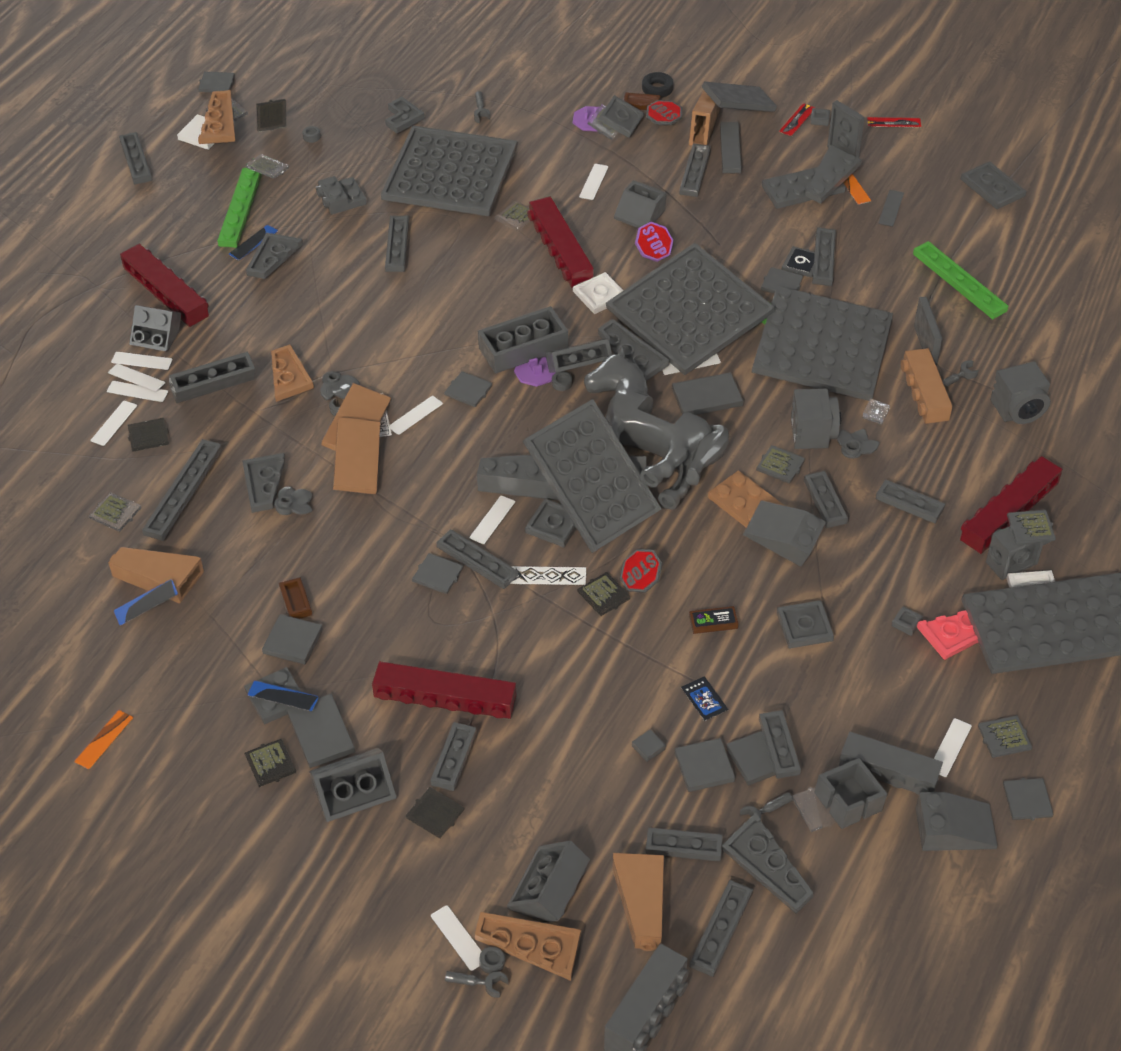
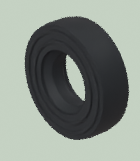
(657, 77)

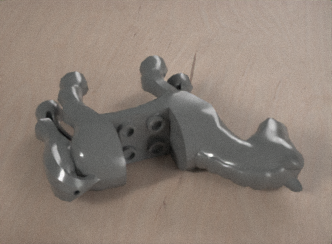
(683, 445)

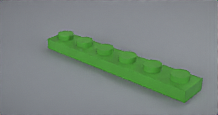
(239, 208)
(960, 280)

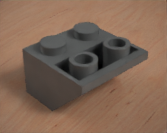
(640, 205)
(154, 328)

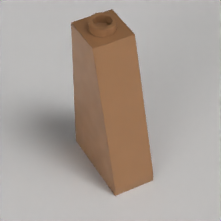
(703, 120)
(153, 568)
(641, 893)

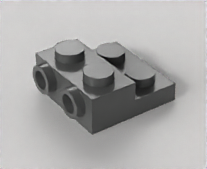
(340, 195)

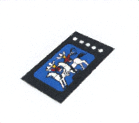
(704, 698)

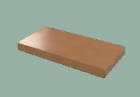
(358, 404)
(356, 455)

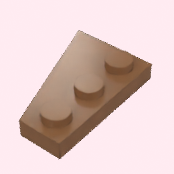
(289, 374)

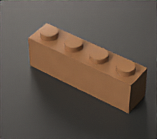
(926, 386)

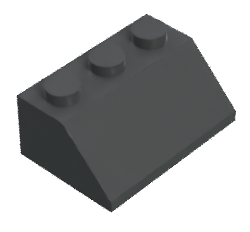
(353, 784)
(549, 882)

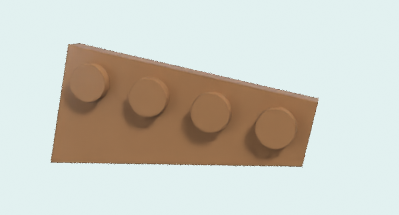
(218, 120)
(534, 942)

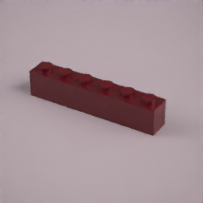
(560, 241)
(165, 284)
(1019, 496)
(444, 690)

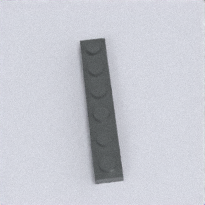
(182, 490)

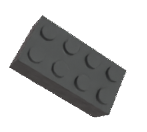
(522, 339)
(647, 1002)

